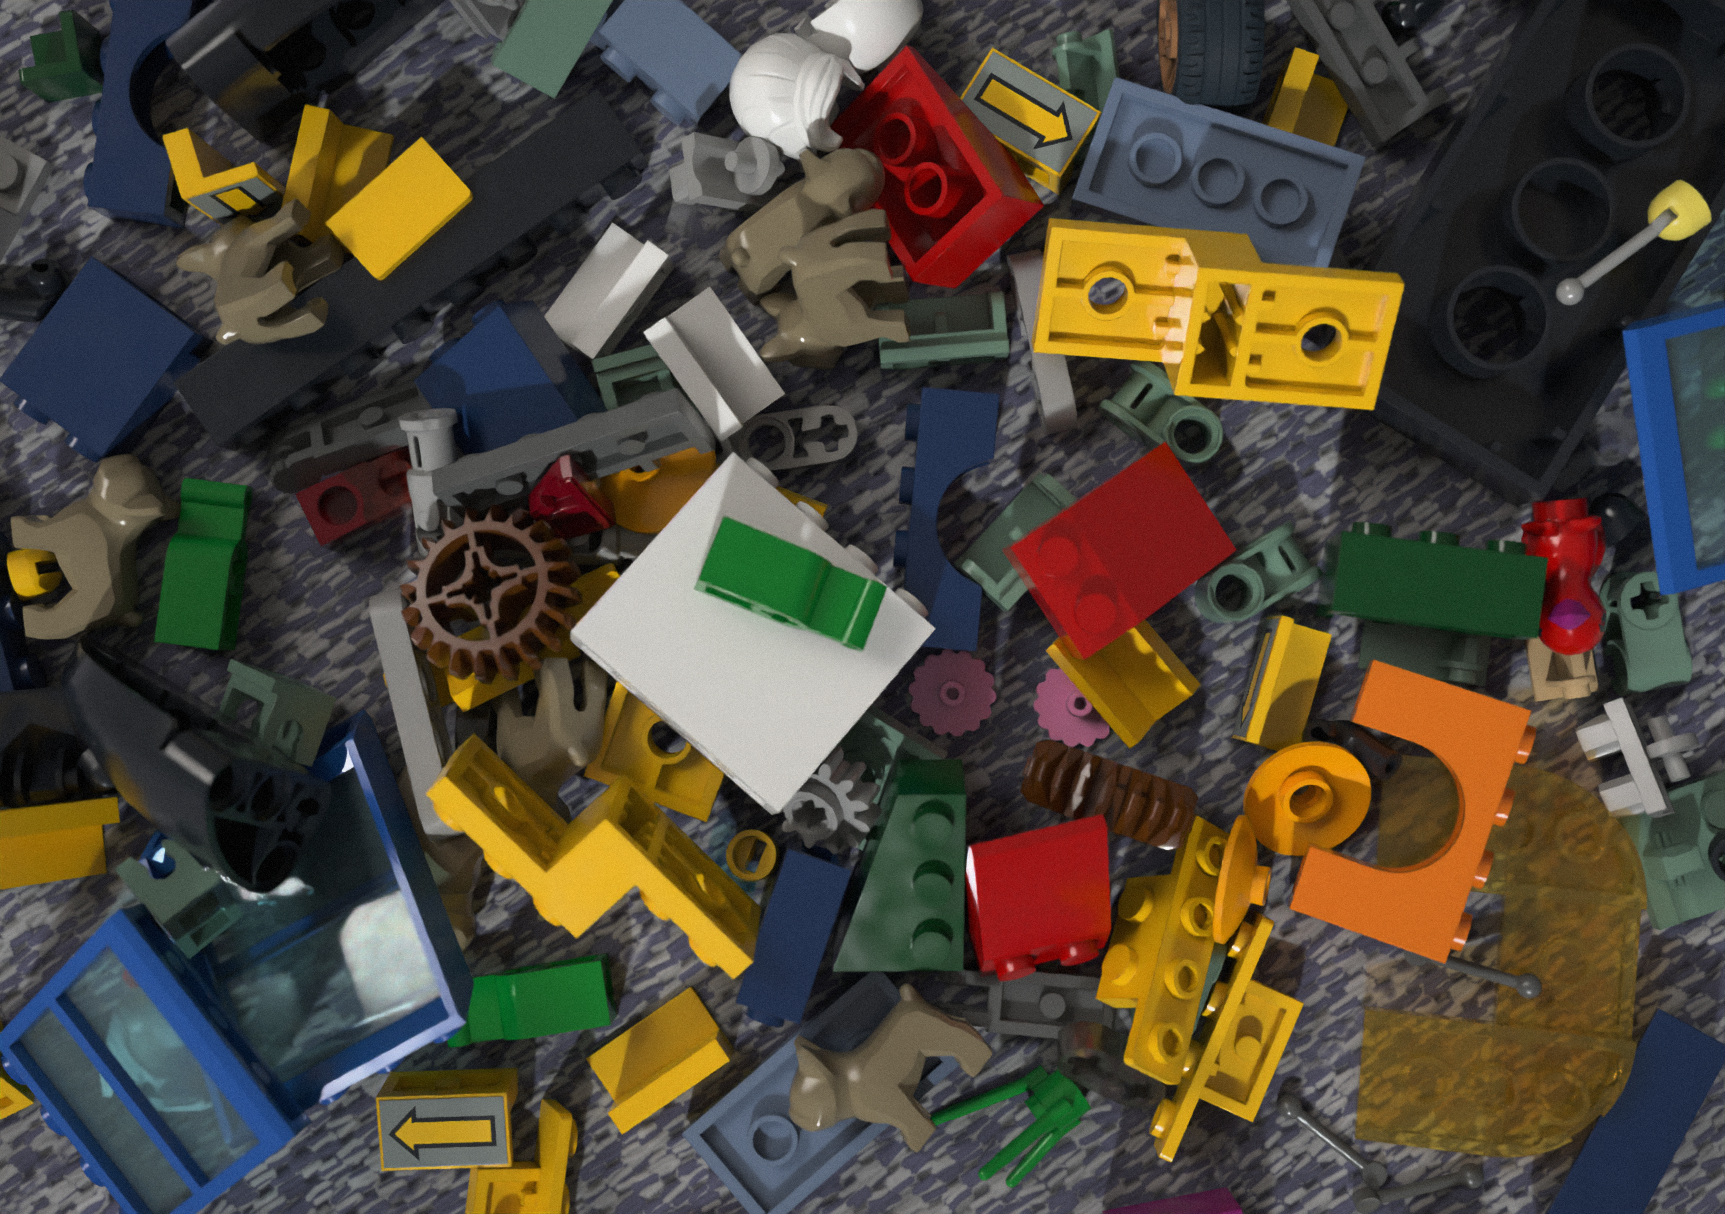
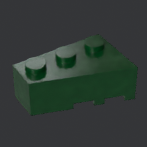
(1432, 582)
(911, 880)

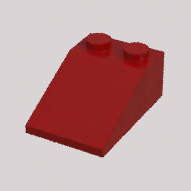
(947, 178)
(1119, 552)
(1038, 898)

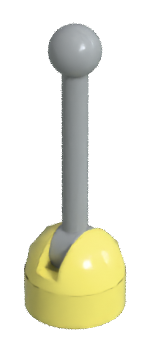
(1672, 215)

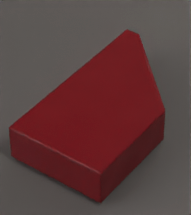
(570, 501)

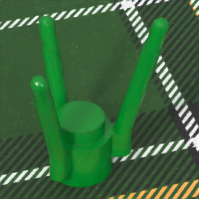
(1055, 1105)

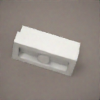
(608, 293)
(714, 363)

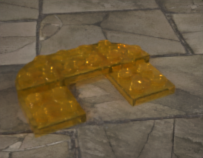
(1566, 916)

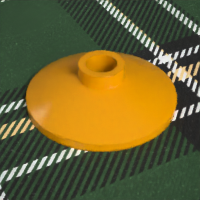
(653, 498)
(1321, 815)
(1239, 880)

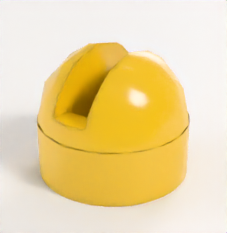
(25, 575)
(742, 849)

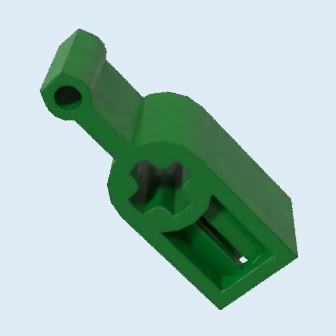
(205, 567)
(789, 585)
(539, 1001)

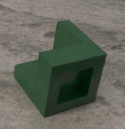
(65, 61)

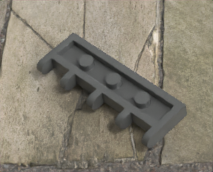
(1366, 65)
(597, 442)

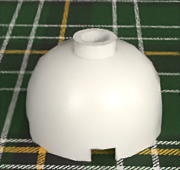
(864, 30)

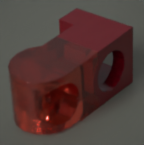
(357, 498)

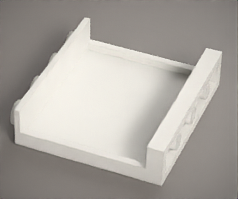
(728, 681)

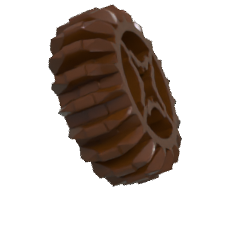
(441, 600)
(1090, 785)

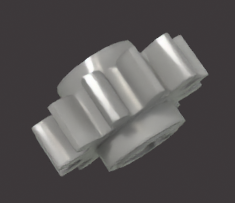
(833, 804)

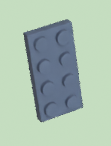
(1216, 172)
(748, 1129)

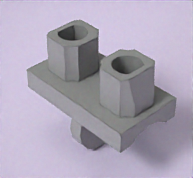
(726, 172)
(1643, 788)

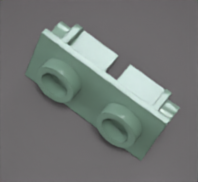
(1087, 71)

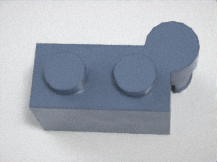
(669, 53)

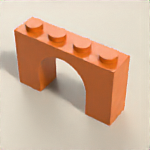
(1424, 902)

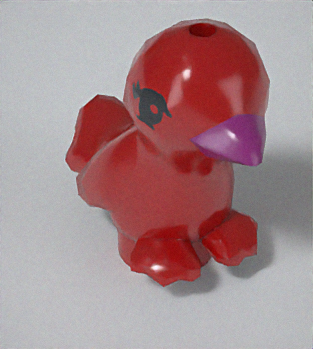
(1575, 547)

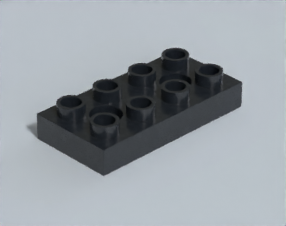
(1539, 196)

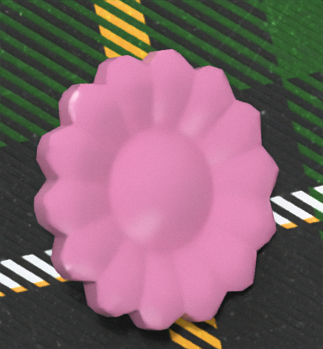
(952, 692)
(1067, 712)

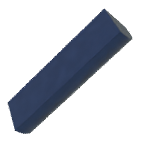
(1644, 1128)

